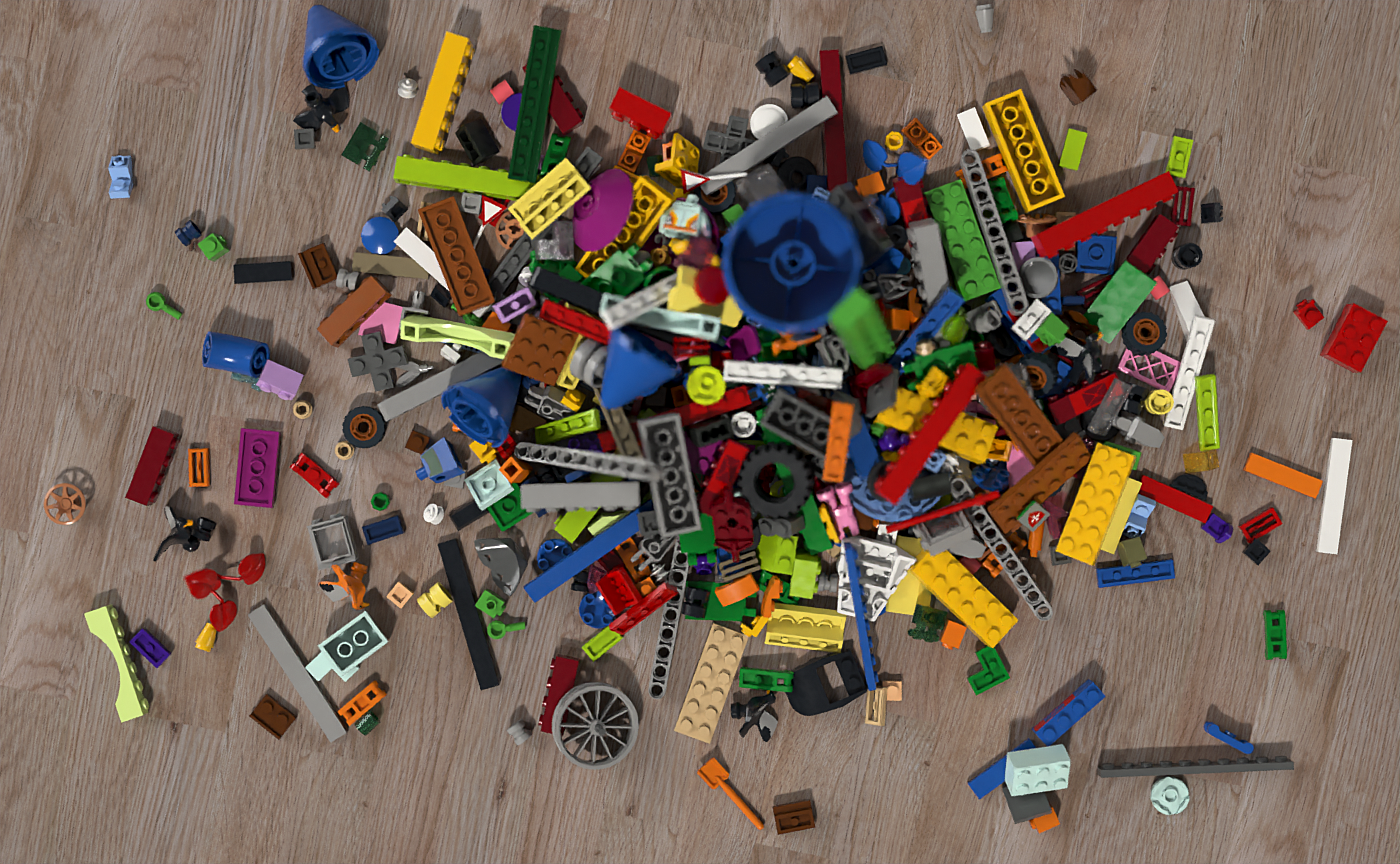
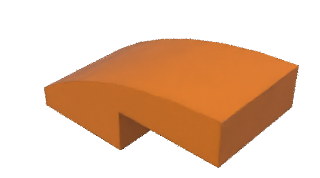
(921, 139)
(634, 151)
(914, 308)
(737, 590)
(772, 591)

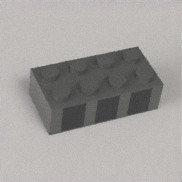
(870, 233)
(798, 421)

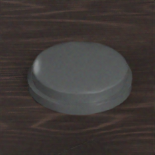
(1038, 277)

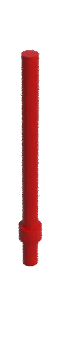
(978, 499)

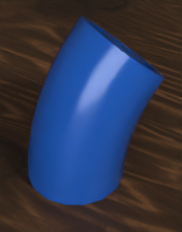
(234, 354)

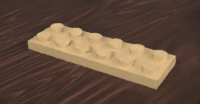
(711, 683)

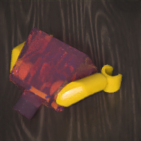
(695, 253)

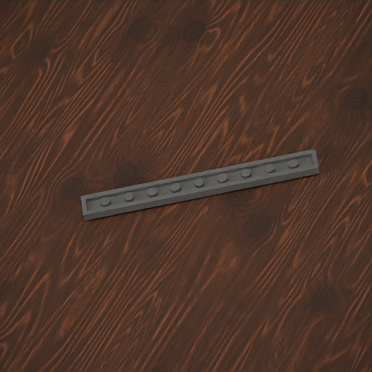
(520, 253)
(1202, 766)

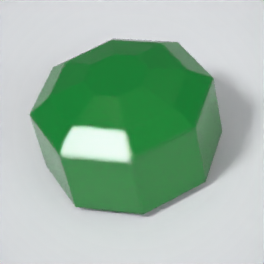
(380, 501)

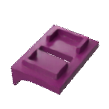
(744, 343)

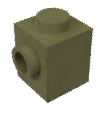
(1131, 552)

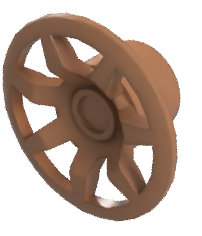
(1036, 225)
(512, 229)
(66, 504)

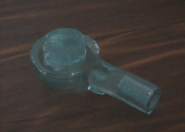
(248, 379)

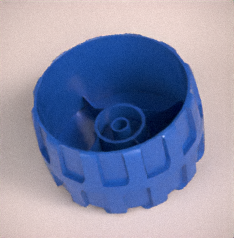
(785, 229)

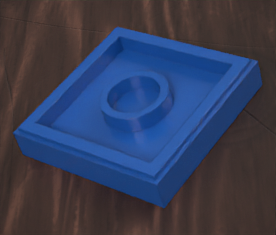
(1096, 255)

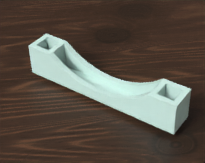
(671, 321)

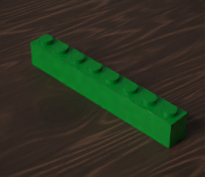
(815, 529)

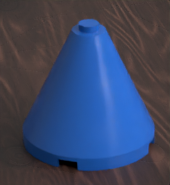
(336, 49)
(633, 367)
(484, 405)

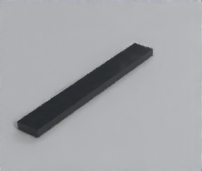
(468, 614)

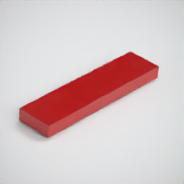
(575, 321)
(1175, 499)
(643, 608)

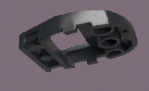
(808, 693)

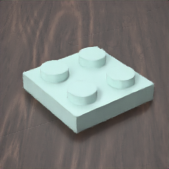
(488, 485)

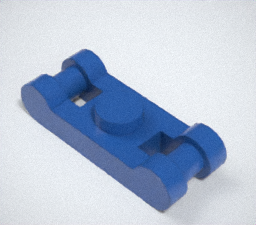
(1228, 738)

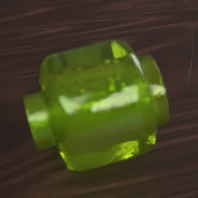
(954, 329)

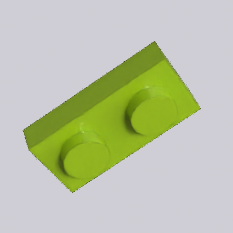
(1179, 156)

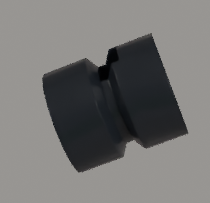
(778, 72)
(804, 95)
(897, 235)
(1186, 256)
(1135, 405)
(693, 608)

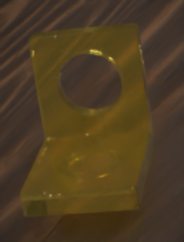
(1200, 461)

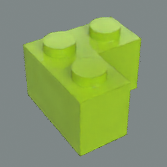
(804, 574)

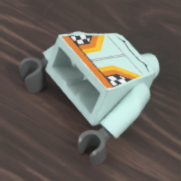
(684, 221)

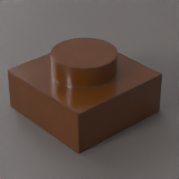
(417, 442)

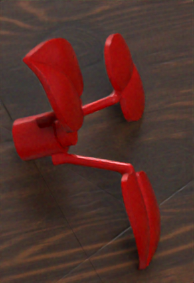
(207, 581)

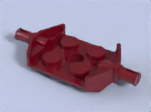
(729, 535)

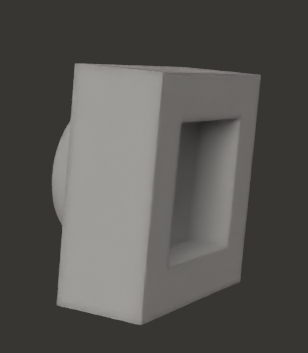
(471, 203)
(457, 481)

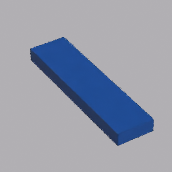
(1126, 575)
(995, 774)

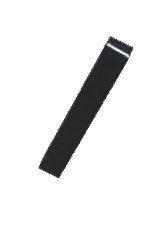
(588, 300)

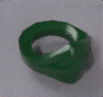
(806, 351)

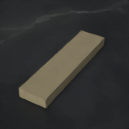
(388, 266)

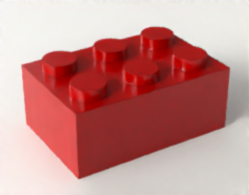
(640, 114)
(1353, 338)

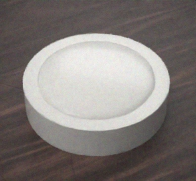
(766, 119)

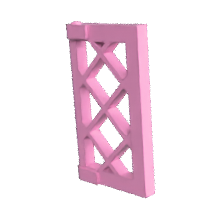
(1163, 358)

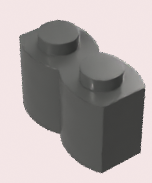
(783, 526)

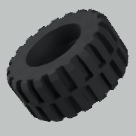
(762, 501)

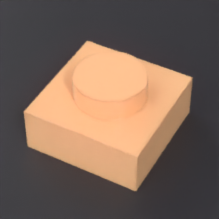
(400, 594)
(894, 689)

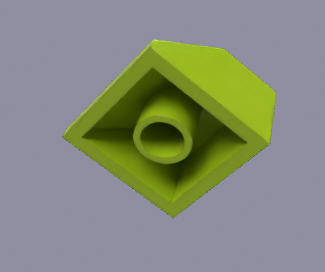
(777, 553)

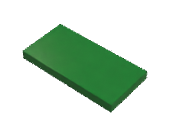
(1119, 300)

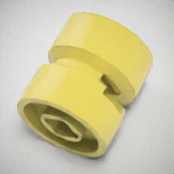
(1158, 402)
(435, 599)

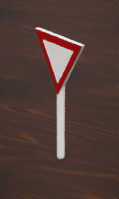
(692, 180)
(490, 210)

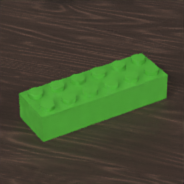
(962, 241)
(862, 331)

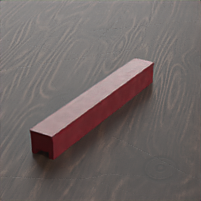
(834, 127)

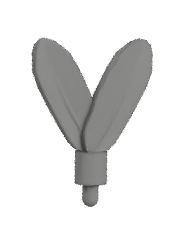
(414, 371)

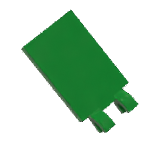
(619, 273)
(945, 359)
(699, 541)
(715, 610)

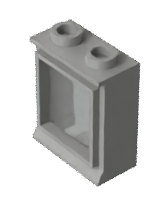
(943, 532)
(332, 541)

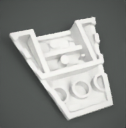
(881, 570)

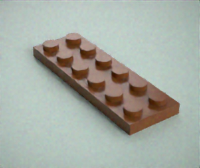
(456, 256)
(1018, 415)
(1040, 482)

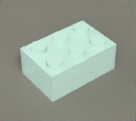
(353, 643)
(1037, 770)

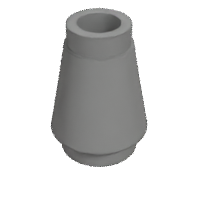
(985, 17)

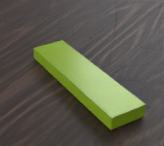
(1207, 412)
(567, 427)

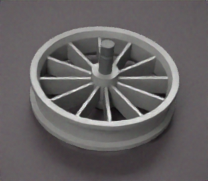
(595, 725)

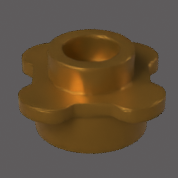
(655, 254)

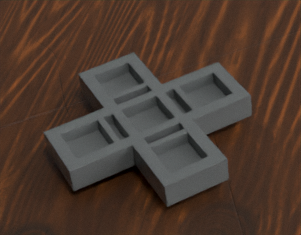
(731, 142)
(378, 361)

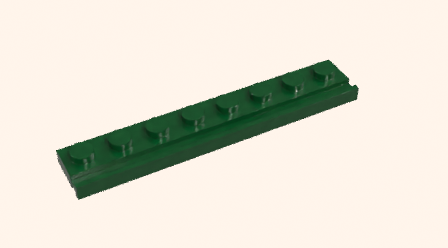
(534, 104)

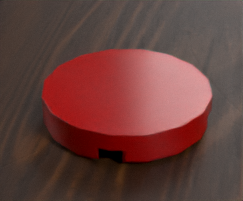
(711, 286)

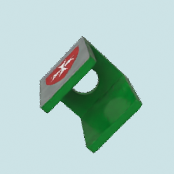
(1033, 516)

